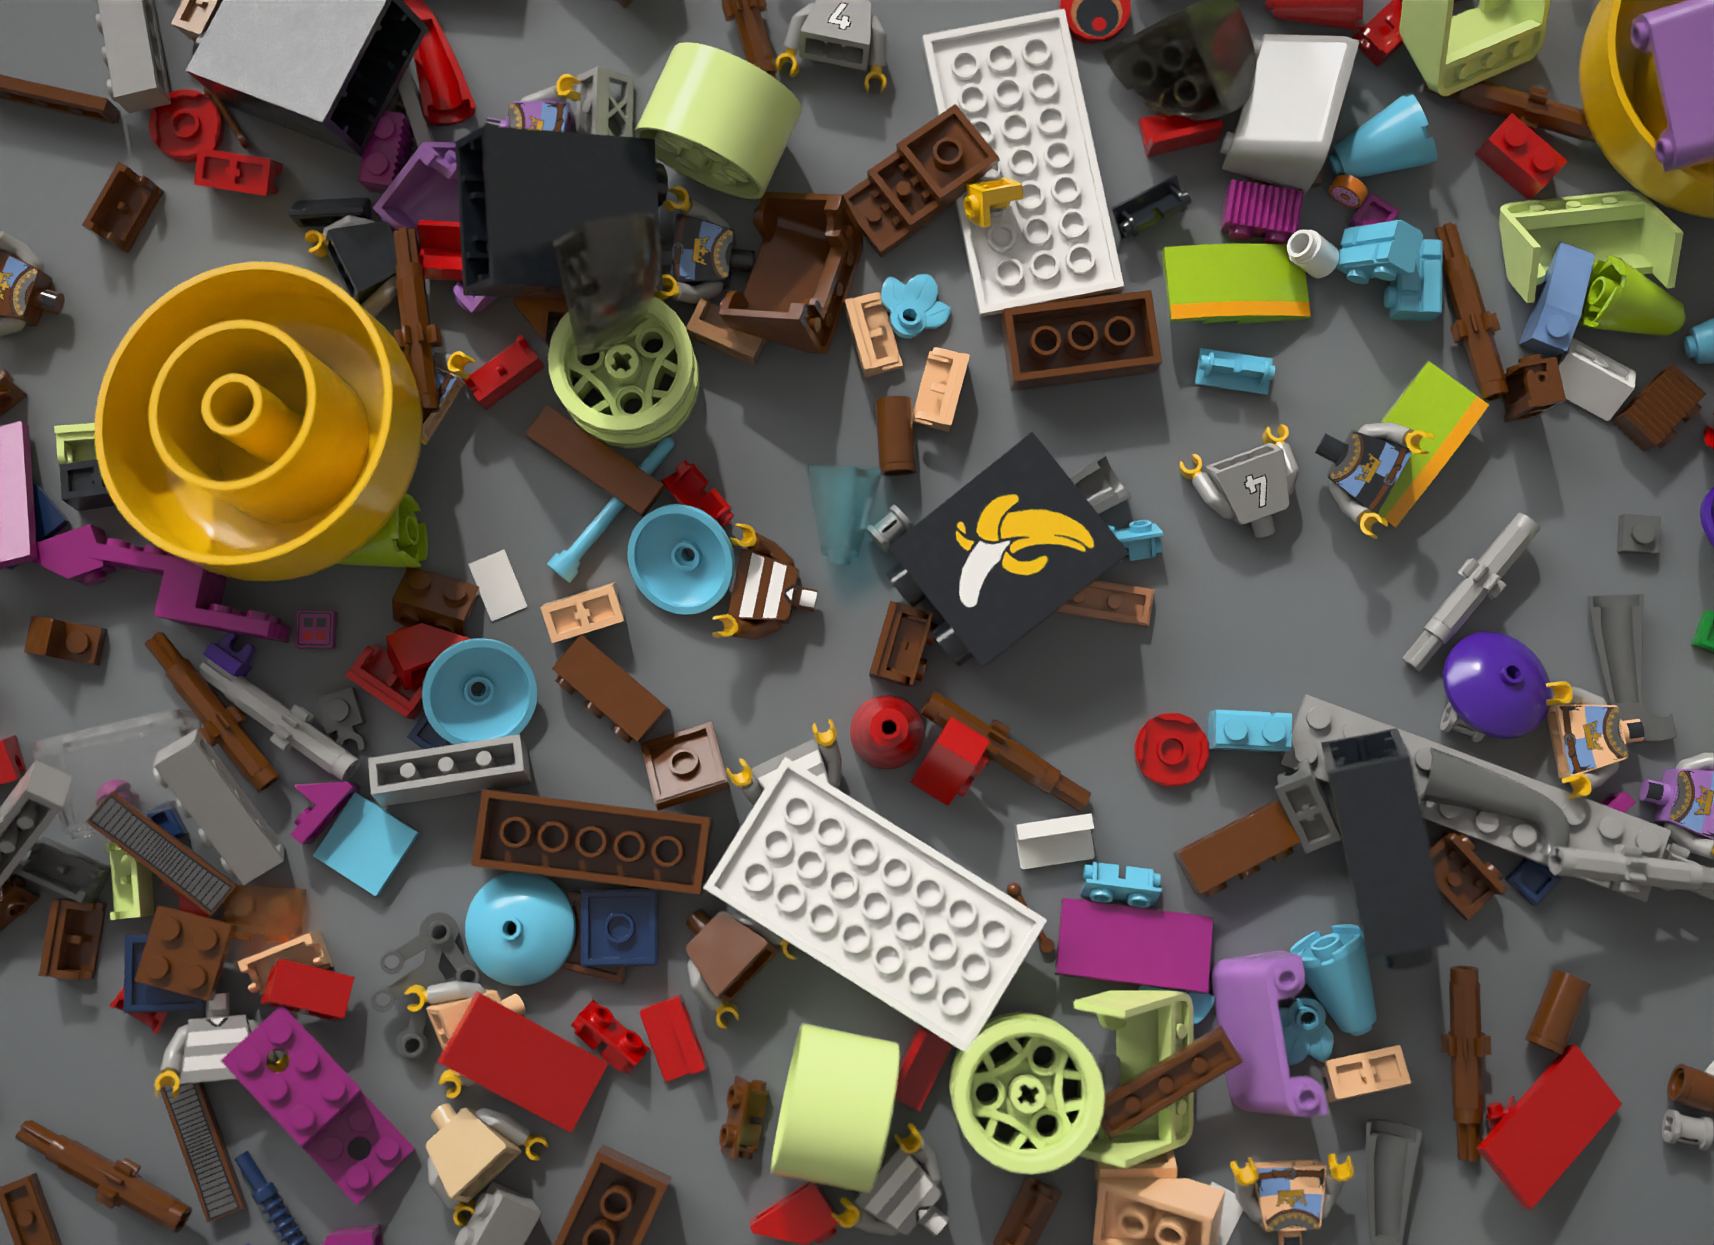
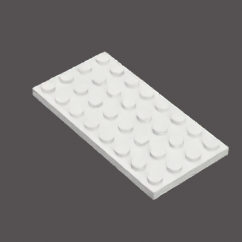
(1028, 104)
(875, 904)

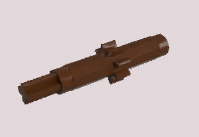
(751, 31)
(1530, 107)
(1474, 324)
(417, 334)
(220, 723)
(1008, 752)
(1467, 1048)
(114, 1181)

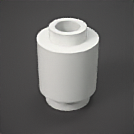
(1312, 253)

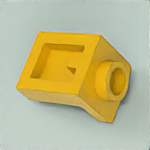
(987, 195)

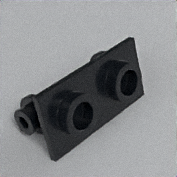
(1150, 206)

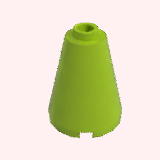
(1628, 302)
(398, 543)

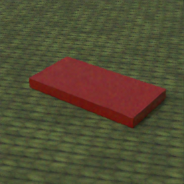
(523, 1062)
(1549, 1126)

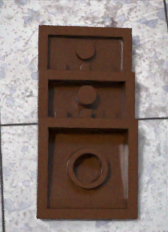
(919, 179)

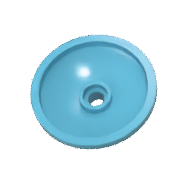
(665, 569)
(497, 710)
(543, 931)

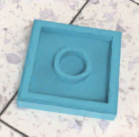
(366, 844)

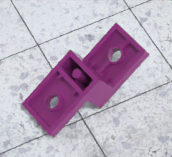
(189, 591)
(318, 1104)

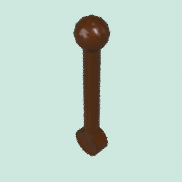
(226, 114)
(1046, 944)

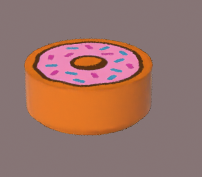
(1348, 191)

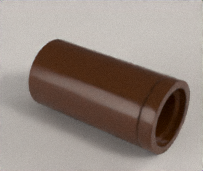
(895, 435)
(1558, 1011)
(1692, 1088)

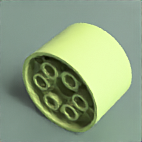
(719, 120)
(836, 1108)

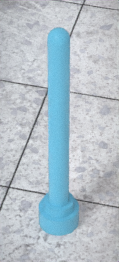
(568, 561)

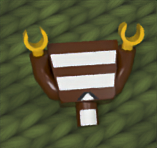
(763, 589)

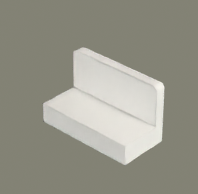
(1595, 380)
(1055, 841)

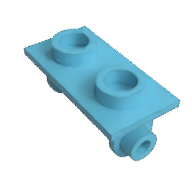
(1234, 371)
(1140, 539)
(1138, 888)

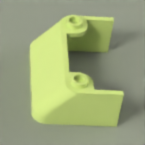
(1472, 44)
(1600, 223)
(1147, 1031)

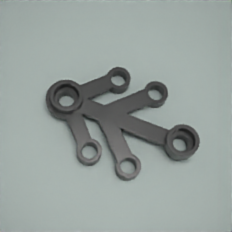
(424, 975)

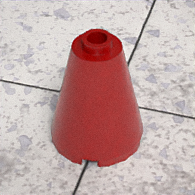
(1330, 13)
(881, 749)

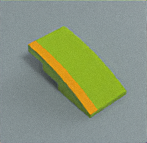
(1234, 284)
(1436, 406)

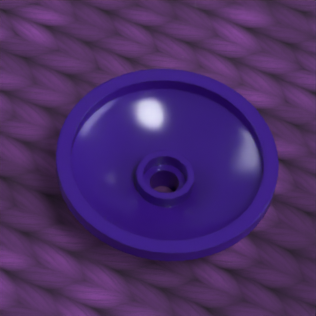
(1485, 694)

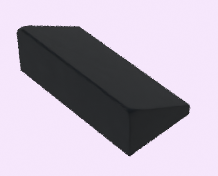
(327, 211)

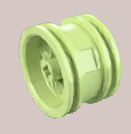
(661, 410)
(1044, 1082)

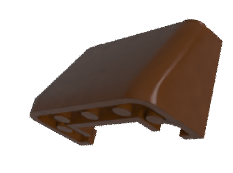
(799, 272)

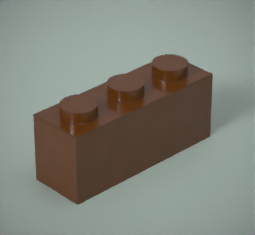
(609, 690)
(1237, 849)

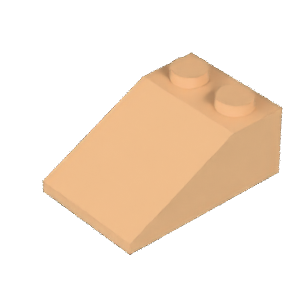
(1157, 1212)

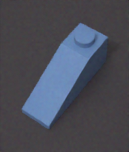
(1559, 301)

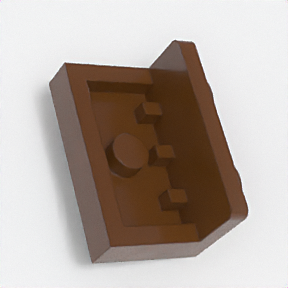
(434, 601)
(1462, 876)

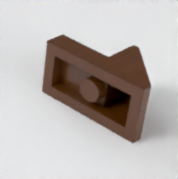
(542, 314)
(65, 640)

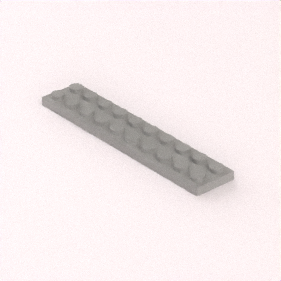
(1590, 823)

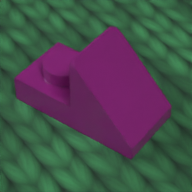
(329, 801)

